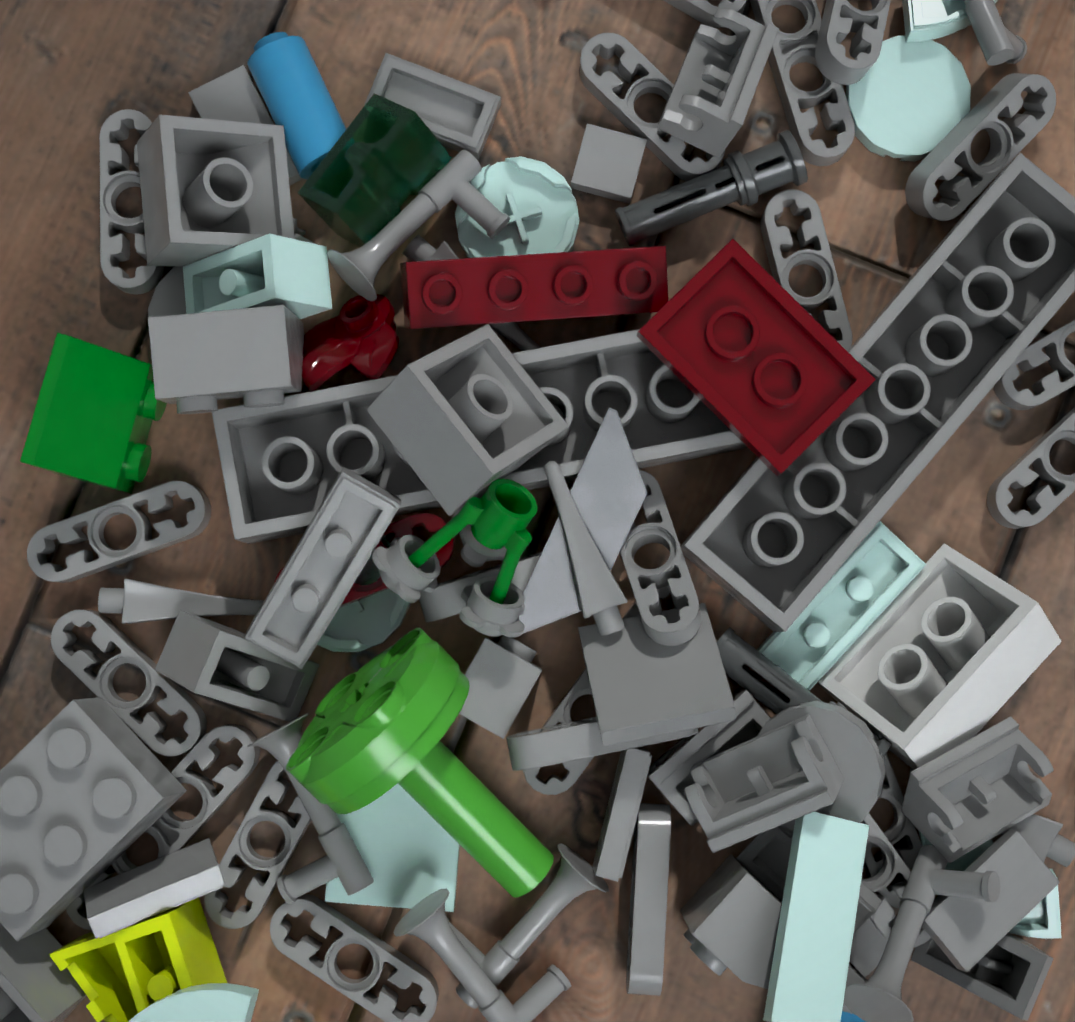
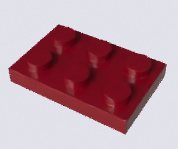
(755, 357)

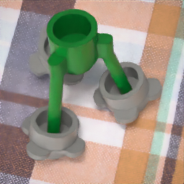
(489, 530)

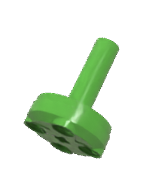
(387, 731)

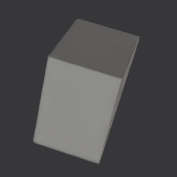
(1005, 976)

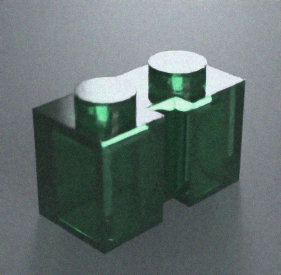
(373, 170)

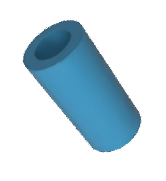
(296, 98)

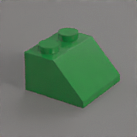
(93, 416)

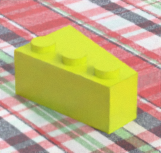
(143, 962)

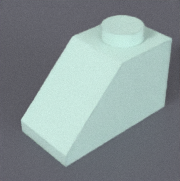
(261, 274)

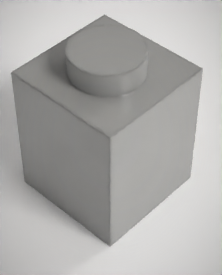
(499, 683)

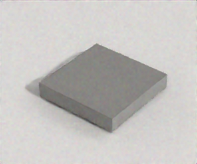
(654, 687)

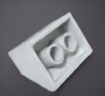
(941, 658)

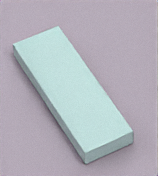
(844, 607)
(816, 920)

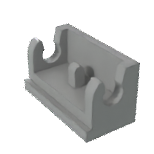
(717, 81)
(672, 769)
(763, 783)
(977, 789)

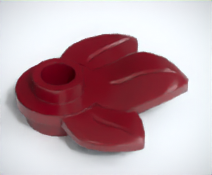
(357, 336)

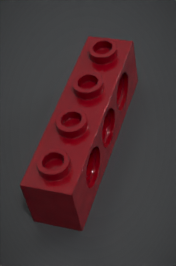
(534, 287)

